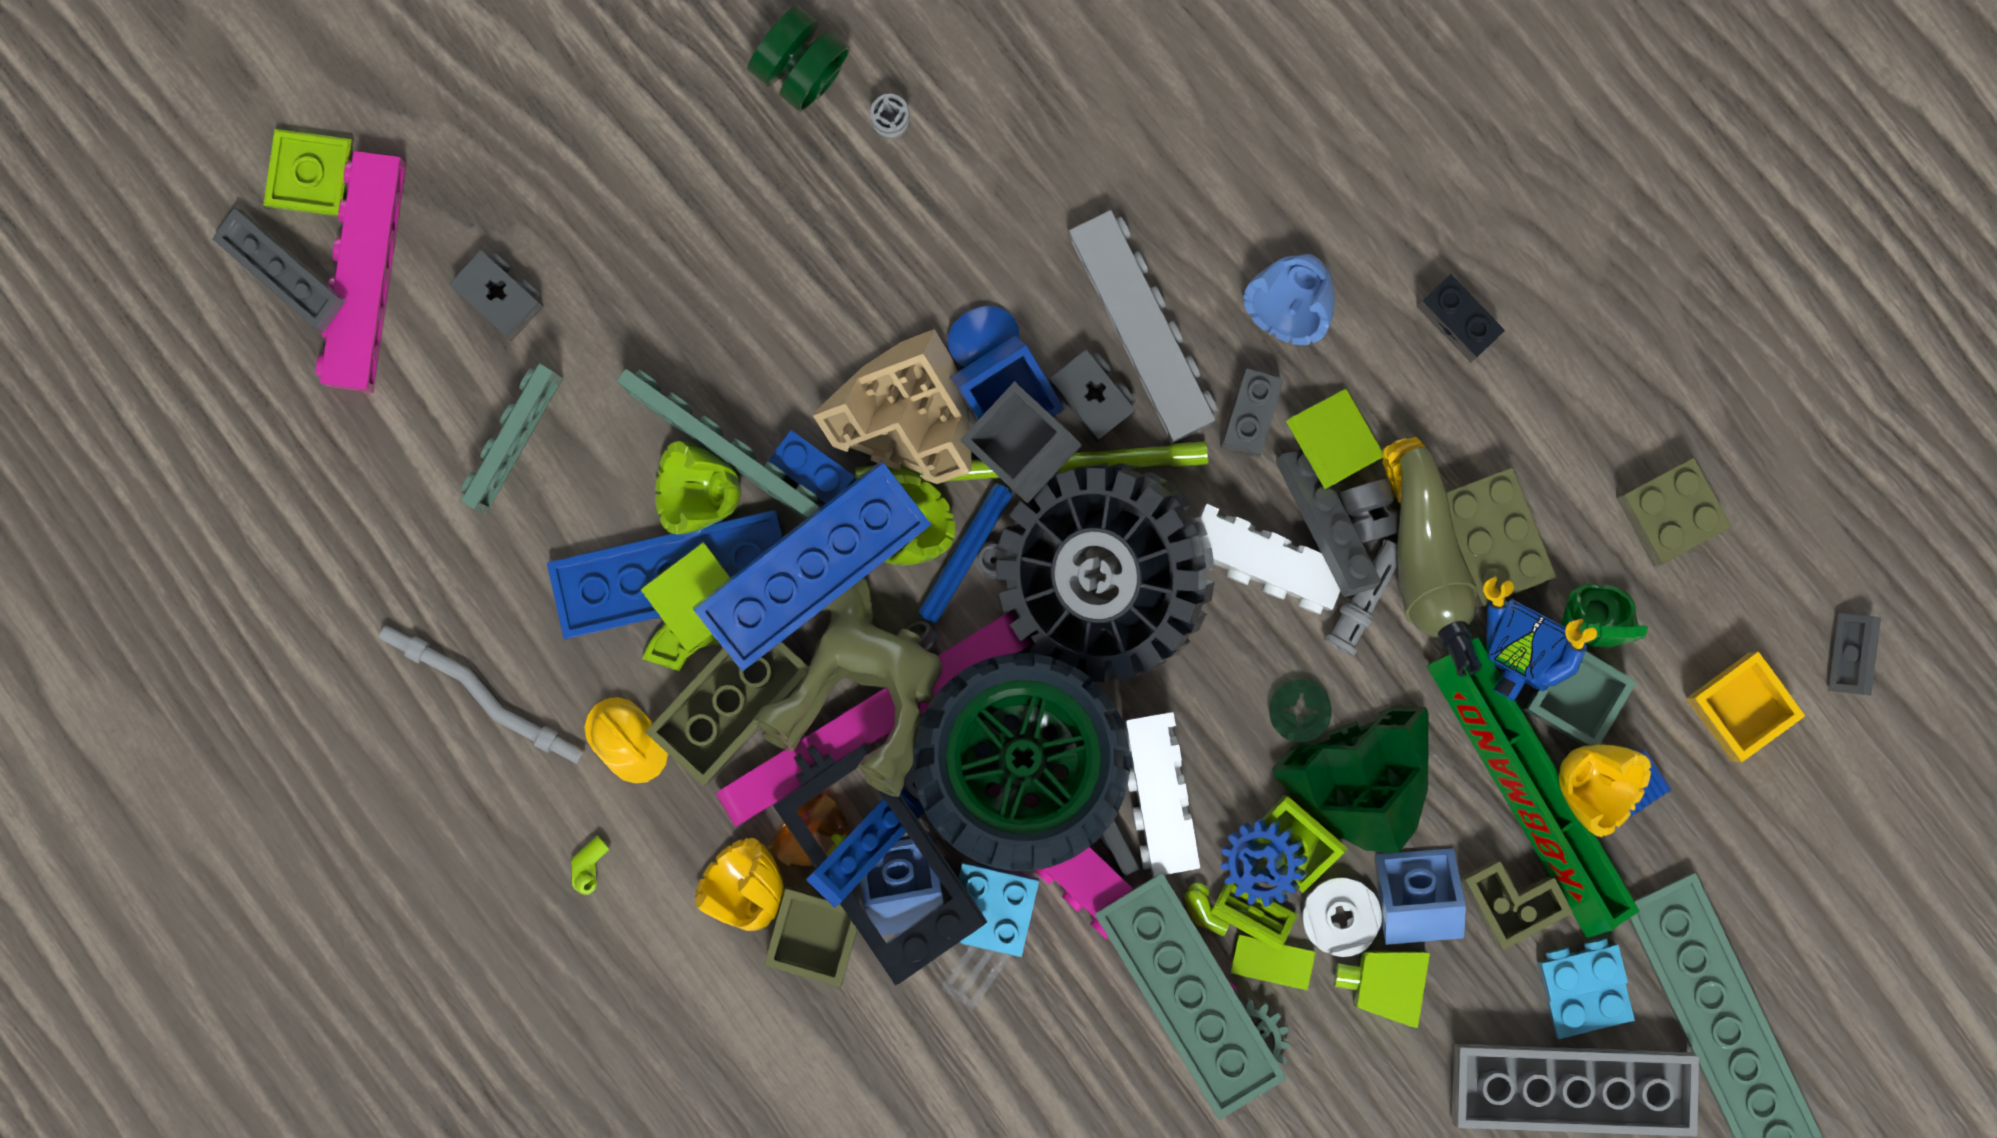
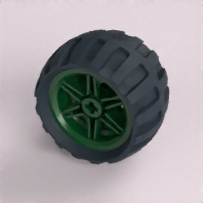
(1070, 810)

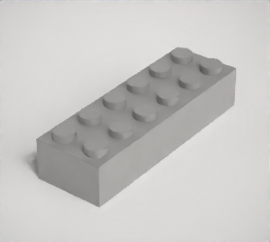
(1575, 1090)

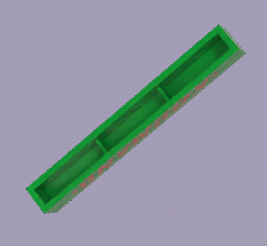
(1534, 794)

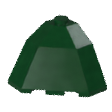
(1365, 779)

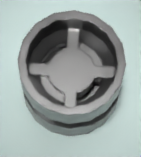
(1370, 497)

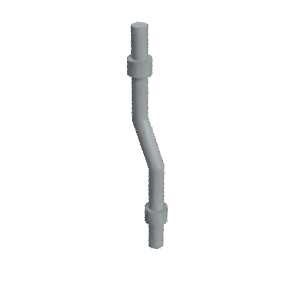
(419, 650)

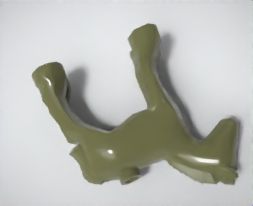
(868, 657)

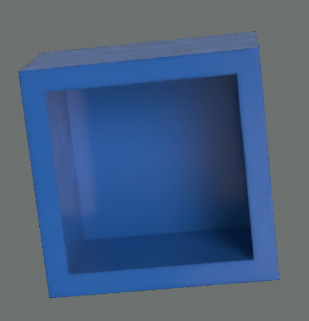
(995, 372)

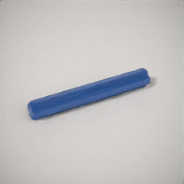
(965, 553)

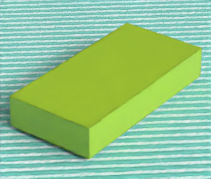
(1260, 961)

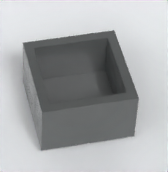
(1021, 442)

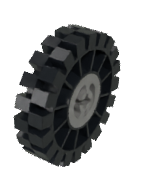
(1154, 566)

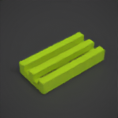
(1252, 919)

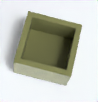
(1674, 512)
(811, 938)

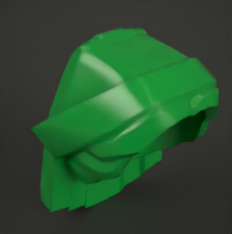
(1608, 611)

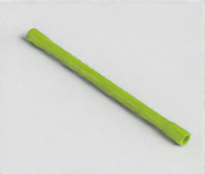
(1173, 455)

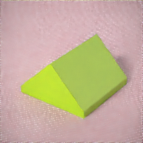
(1317, 845)

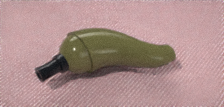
(1431, 569)

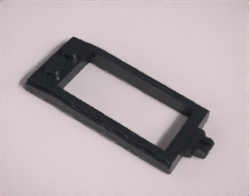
(930, 934)

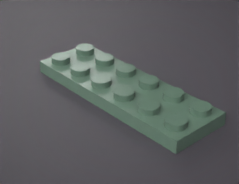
(710, 435)
(1190, 996)

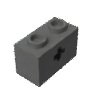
(475, 286)
(1072, 386)
(1252, 413)

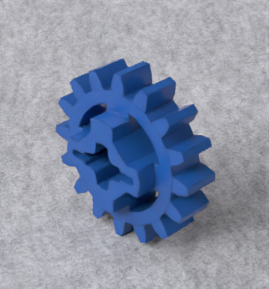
(1275, 872)

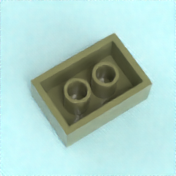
(1498, 534)

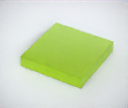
(307, 172)
(1335, 438)
(681, 589)

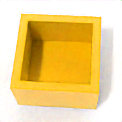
(1745, 707)

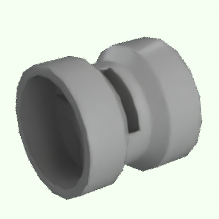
(892, 123)

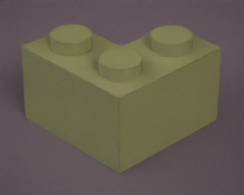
(1512, 913)

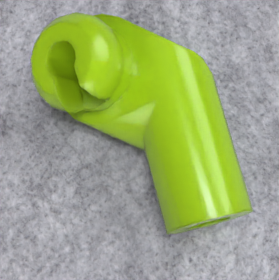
(584, 865)
(1199, 910)

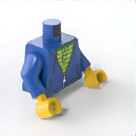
(1529, 644)

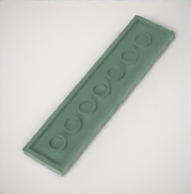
(1720, 1013)

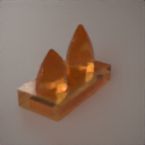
(820, 816)

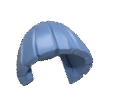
(1292, 299)

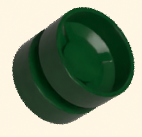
(807, 65)

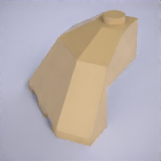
(903, 411)

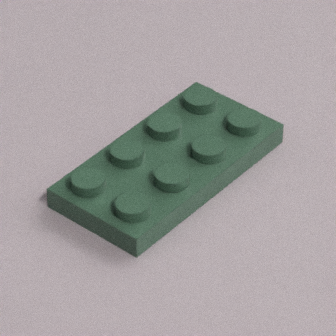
(503, 452)

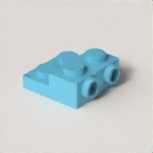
(1585, 988)

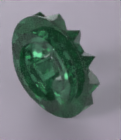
(1287, 697)

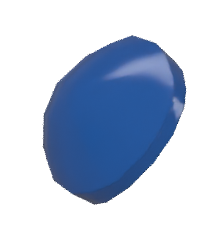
(979, 333)

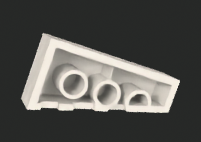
(1269, 561)
(1160, 796)

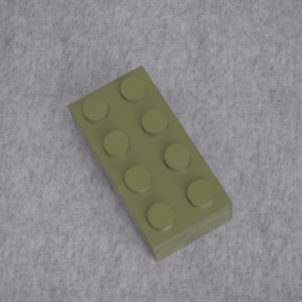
(719, 706)

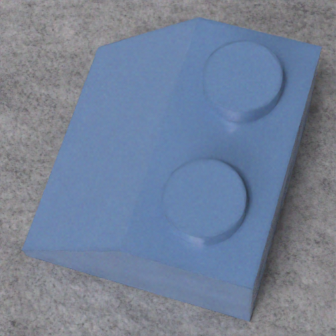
(900, 889)
(1420, 896)

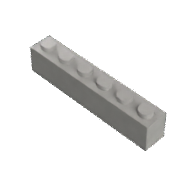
(1141, 326)

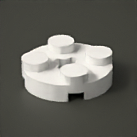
(1361, 928)

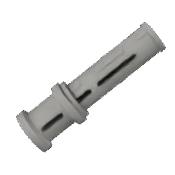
(1358, 613)

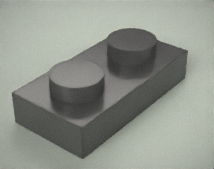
(1854, 654)

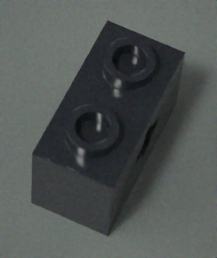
(1460, 318)

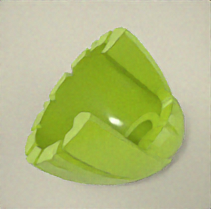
(694, 488)
(935, 538)

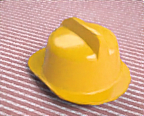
(618, 737)

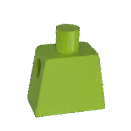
(1387, 983)

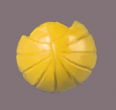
(1603, 785)
(742, 886)

